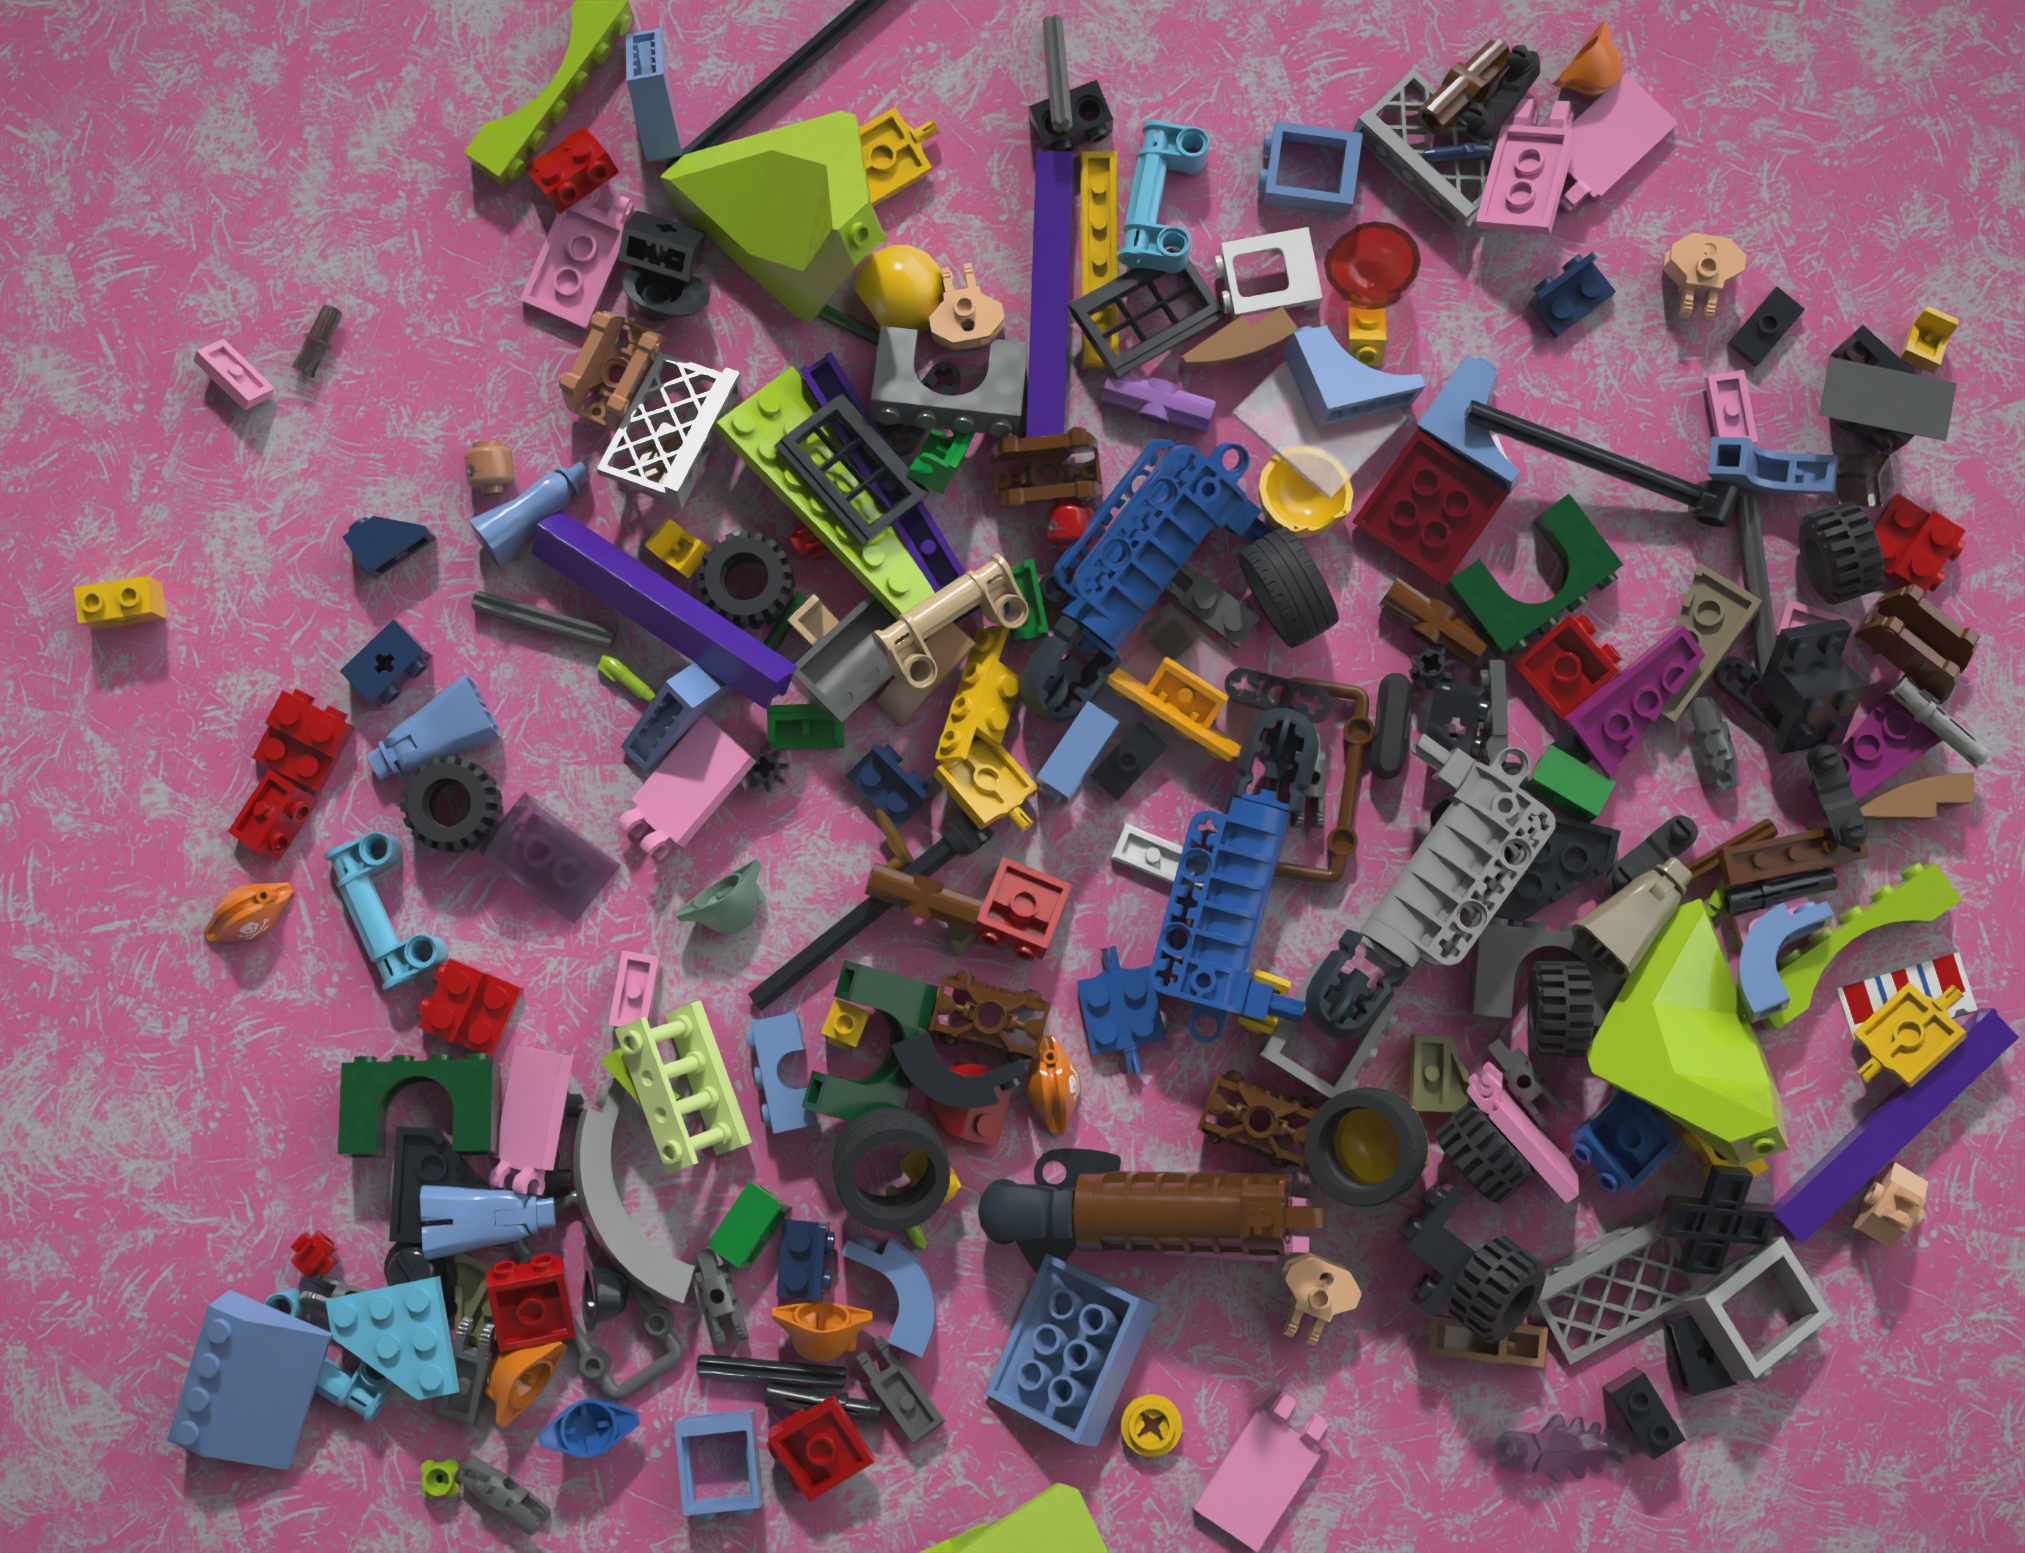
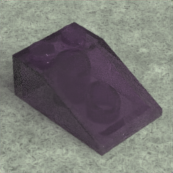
(548, 857)

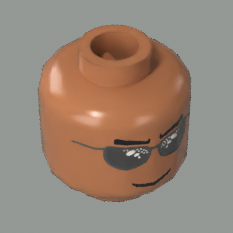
(489, 467)

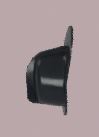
(662, 296)
(407, 1264)
(602, 1293)

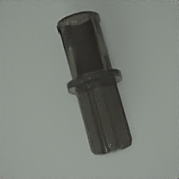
(317, 340)

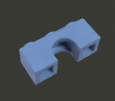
(773, 1041)

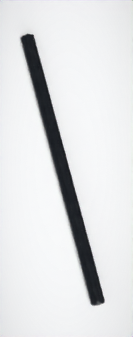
(782, 76)

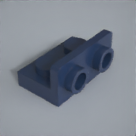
(1571, 295)
(889, 784)
(804, 1259)

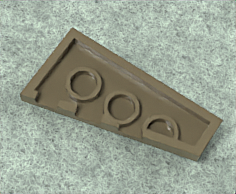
(1716, 617)

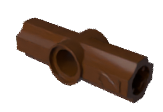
(1465, 86)
(1434, 622)
(923, 896)

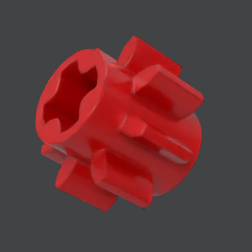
(807, 543)
(314, 1254)

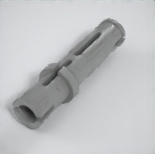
(1926, 710)

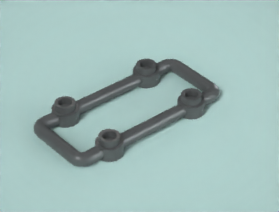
(656, 1323)

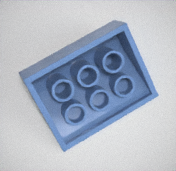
(1071, 1350)
(249, 1383)

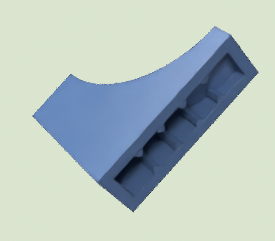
(652, 95)
(1339, 385)
(1473, 444)
(672, 713)

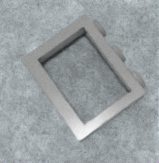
(1362, 1055)
(1722, 1334)

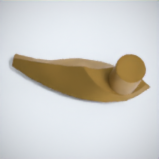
(895, 843)

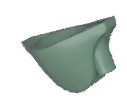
(728, 903)

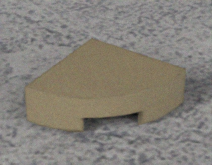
(960, 938)

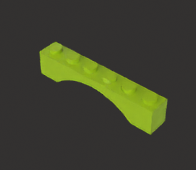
(508, 142)
(1916, 898)

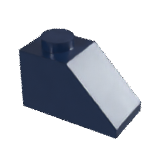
(385, 542)

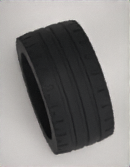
(1288, 587)
(1321, 1151)
(898, 1210)

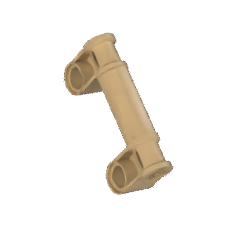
(987, 586)

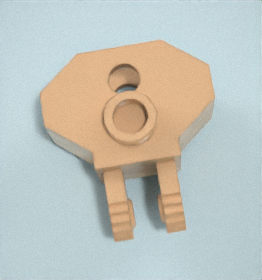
(1703, 269)
(963, 311)
(1892, 1205)
(1316, 1296)

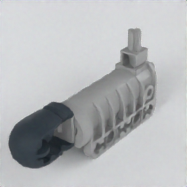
(1436, 886)

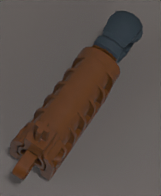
(1153, 1212)

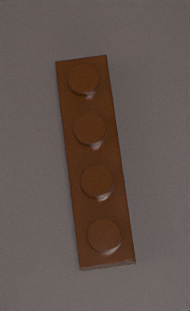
(1784, 856)

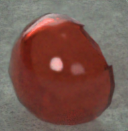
(1373, 265)

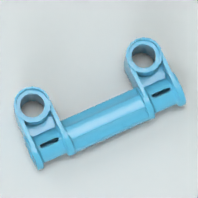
(1147, 193)
(354, 865)
(362, 1391)

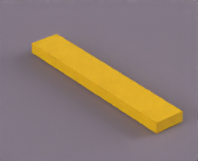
(1099, 242)

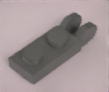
(1214, 607)
(1496, 724)
(472, 1372)
(901, 1393)

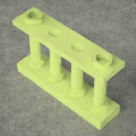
(707, 1079)

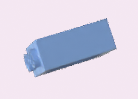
(1303, 198)
(1076, 753)
(714, 1423)

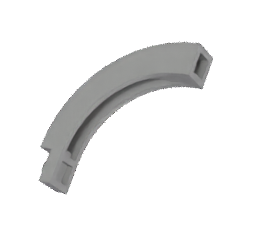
(603, 1210)

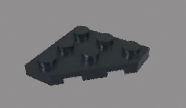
(1565, 862)
(421, 1159)

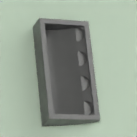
(846, 663)

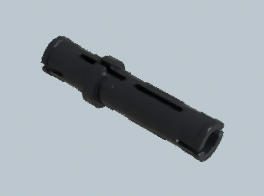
(1764, 893)
(863, 1410)

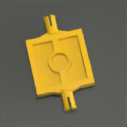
(894, 154)
(988, 785)
(1910, 1034)

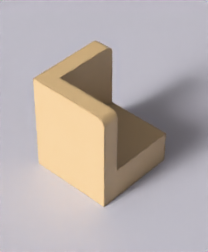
(813, 620)

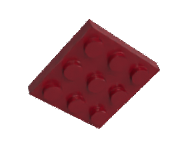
(1430, 507)

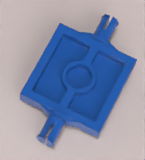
(1121, 1010)

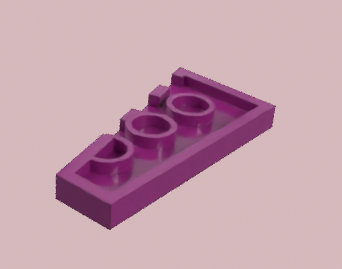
(1624, 707)
(1881, 747)

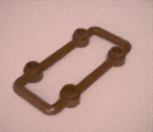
(1342, 839)

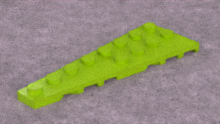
(752, 432)

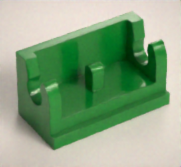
(939, 459)
(1036, 622)
(803, 728)
(1569, 785)
(748, 1226)

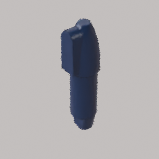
(1463, 152)

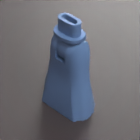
(510, 525)
(442, 728)
(479, 1218)

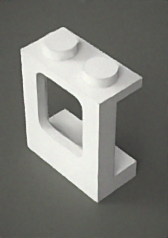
(1300, 269)

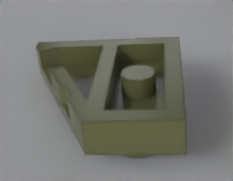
(1436, 1075)
(472, 1294)

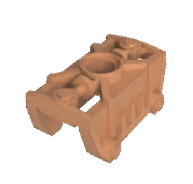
(597, 360)

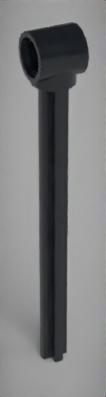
(1709, 500)
(960, 838)

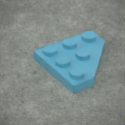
(400, 1335)

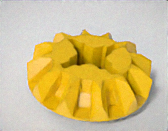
(1148, 1443)

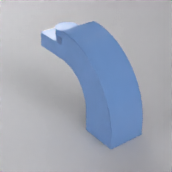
(1770, 472)
(1757, 975)
(913, 1287)

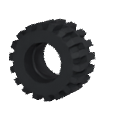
(733, 552)
(1841, 553)
(421, 798)
(1560, 1008)
(1483, 1153)
(1497, 1289)

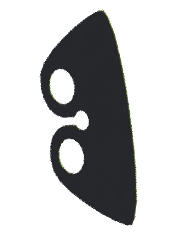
(1076, 1162)

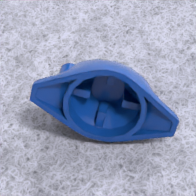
(588, 1428)

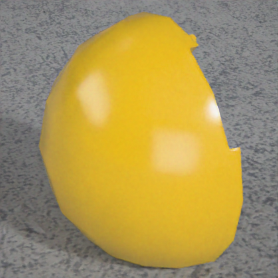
(900, 287)
(1296, 504)
(1367, 1146)

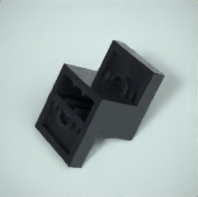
(1867, 349)
(1812, 685)
(1435, 1246)

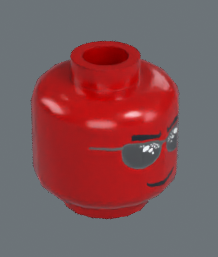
(1067, 522)

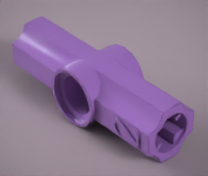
(1159, 401)

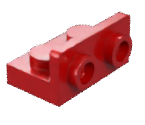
(272, 816)

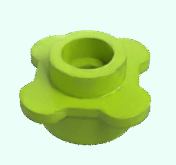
(431, 1486)

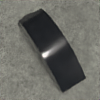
(929, 1074)

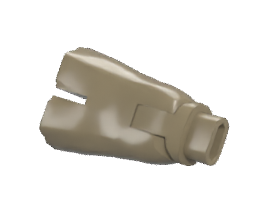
(1633, 917)

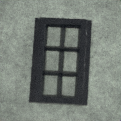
(1157, 344)
(826, 490)

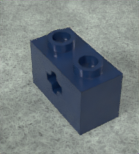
(369, 673)

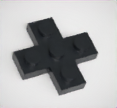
(1715, 1219)

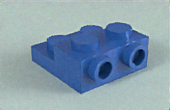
(1622, 1142)

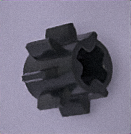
(1431, 659)
(774, 775)

